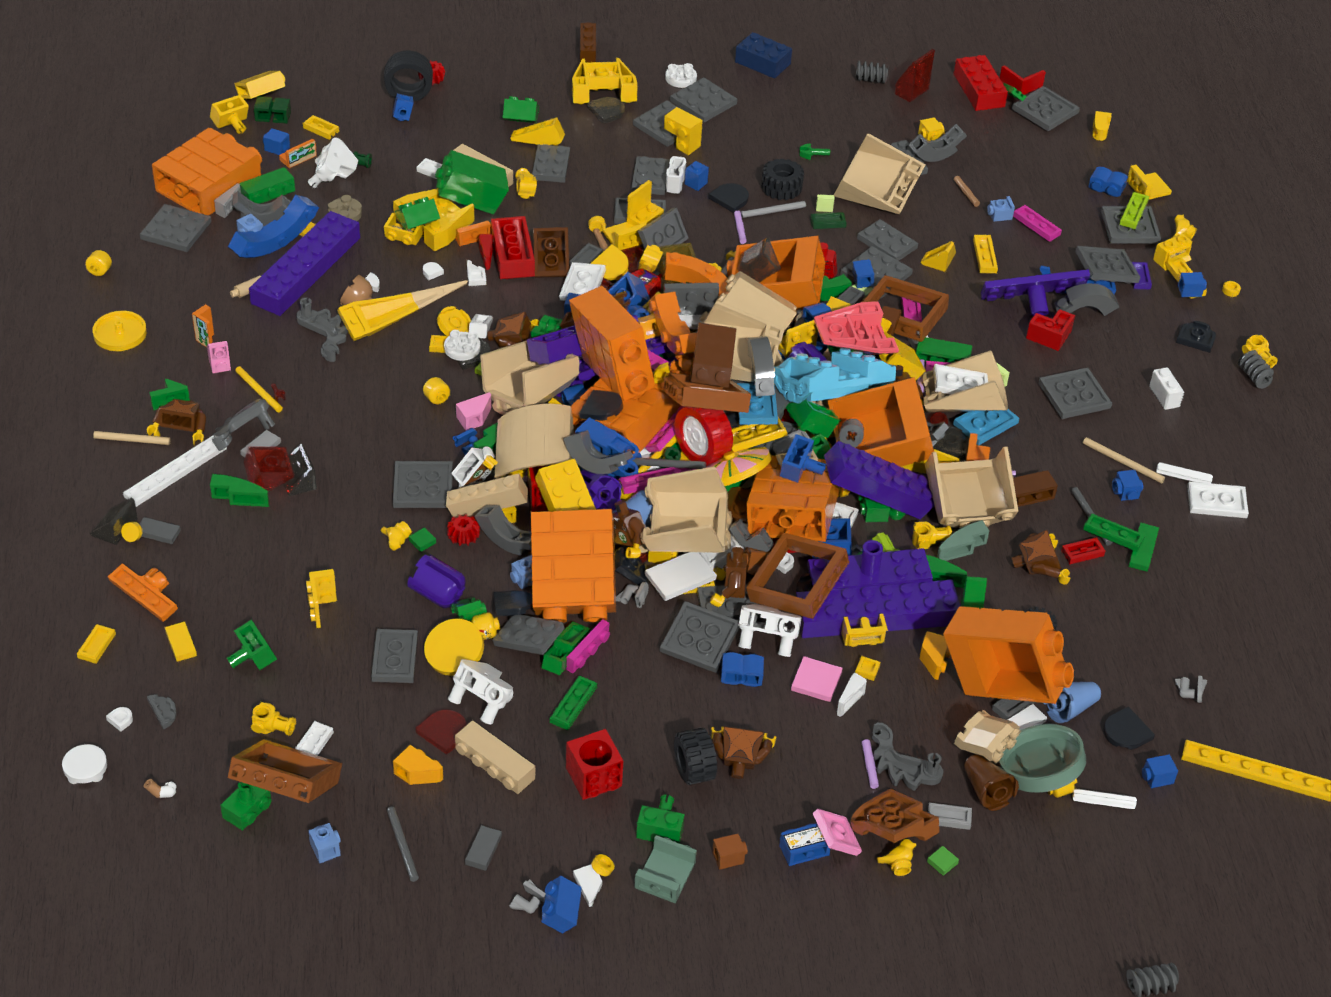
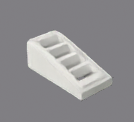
(480, 324)
(853, 692)

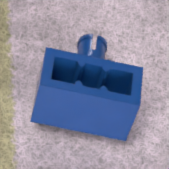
(799, 459)

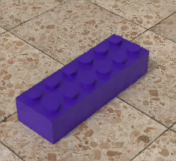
(555, 345)
(879, 480)

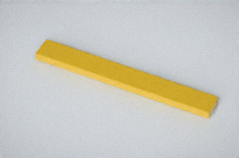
(1257, 770)

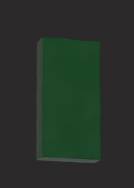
(828, 220)

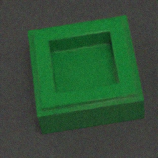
(422, 539)

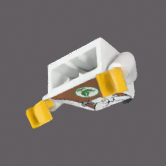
(474, 467)

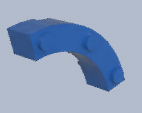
(276, 233)

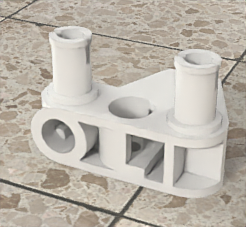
(334, 161)
(774, 624)
(484, 682)

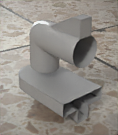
(640, 591)
(1185, 692)
(521, 903)

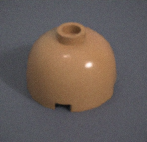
(359, 291)

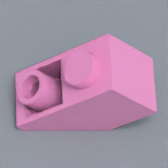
(219, 356)
(474, 411)

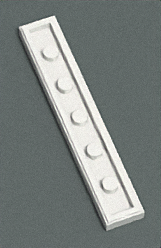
(172, 472)

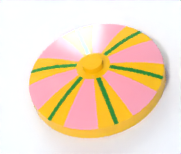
(741, 464)

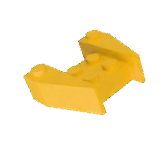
(603, 76)
(443, 230)

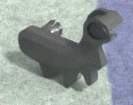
(323, 324)
(255, 409)
(899, 766)

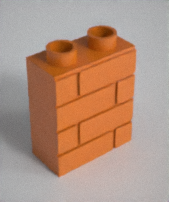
(205, 170)
(800, 271)
(612, 343)
(640, 415)
(891, 422)
(790, 506)
(573, 564)
(1008, 654)

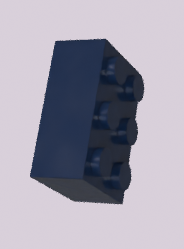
(763, 55)

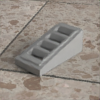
(224, 203)

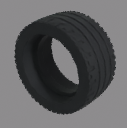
(408, 60)

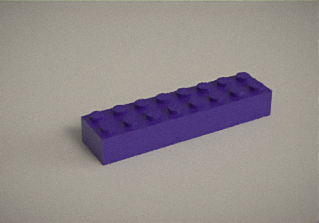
(304, 263)
(901, 604)

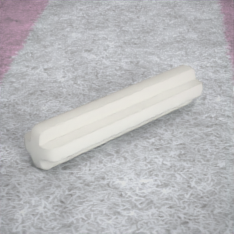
(1183, 473)
(1103, 798)

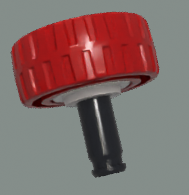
(705, 433)

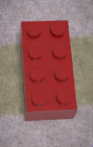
(980, 82)
(512, 247)

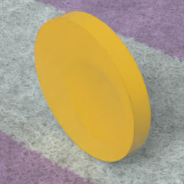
(119, 330)
(451, 643)

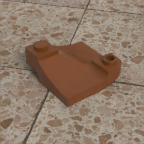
(894, 818)

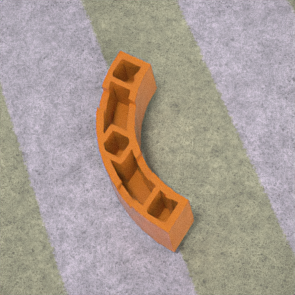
(690, 269)
(672, 330)

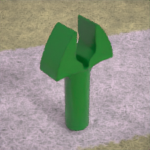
(806, 151)

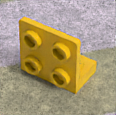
(1147, 184)
(640, 208)
(624, 235)
(803, 333)
(322, 591)

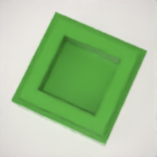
(943, 860)

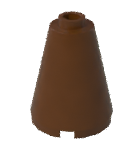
(990, 782)

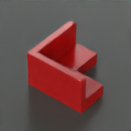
(1025, 84)
(1051, 331)

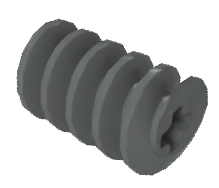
(872, 72)
(1256, 369)
(854, 426)
(1153, 978)

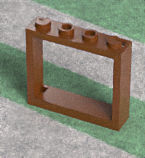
(908, 327)
(705, 396)
(811, 604)
(322, 771)

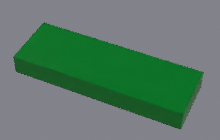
(1114, 532)
(1142, 558)
(573, 702)

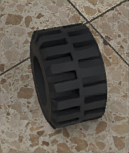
(782, 179)
(695, 756)

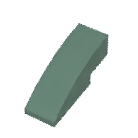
(963, 541)

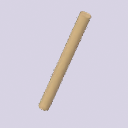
(131, 437)

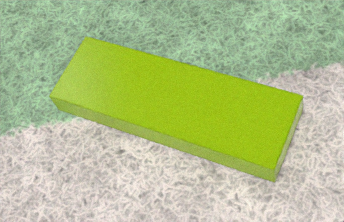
(1134, 210)

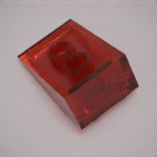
(916, 77)

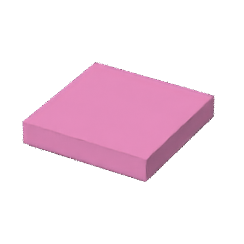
(816, 679)
(837, 832)

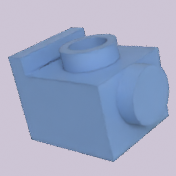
(1001, 209)

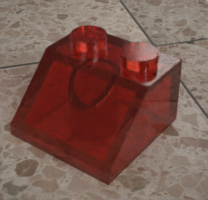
(268, 466)

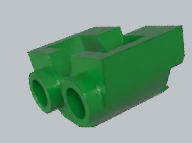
(547, 325)
(468, 608)

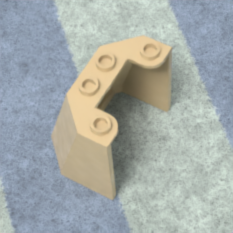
(757, 300)
(521, 382)
(972, 490)
(688, 513)

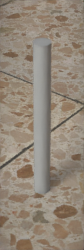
(773, 209)

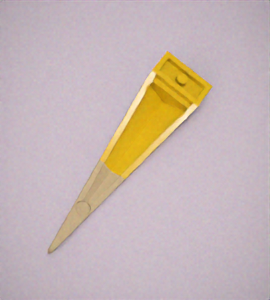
(373, 315)

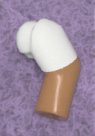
(160, 791)

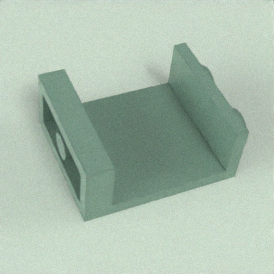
(666, 869)

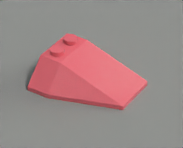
(856, 328)

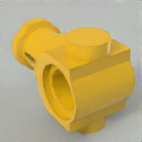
(525, 184)
(650, 258)
(1261, 345)
(927, 535)
(268, 720)

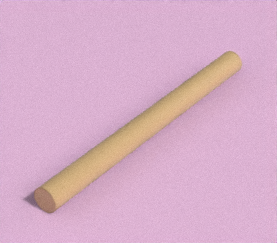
(1122, 459)

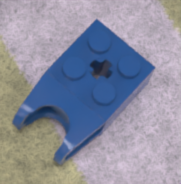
(610, 443)

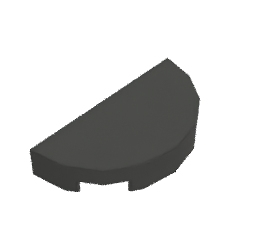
(164, 709)

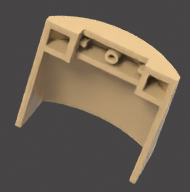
(880, 176)
(747, 326)
(984, 397)
(532, 437)

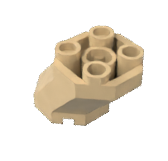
(988, 736)

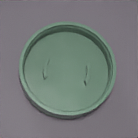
(1045, 758)

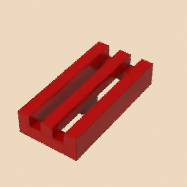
(1084, 553)

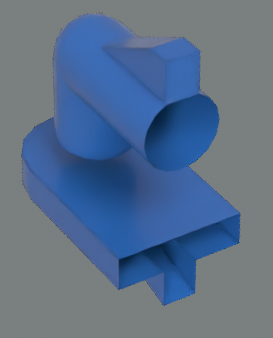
(468, 435)

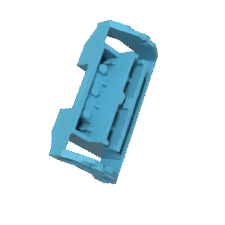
(822, 380)

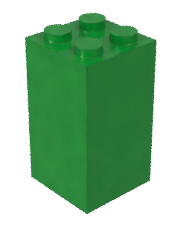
(472, 182)

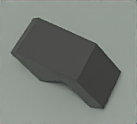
(759, 540)

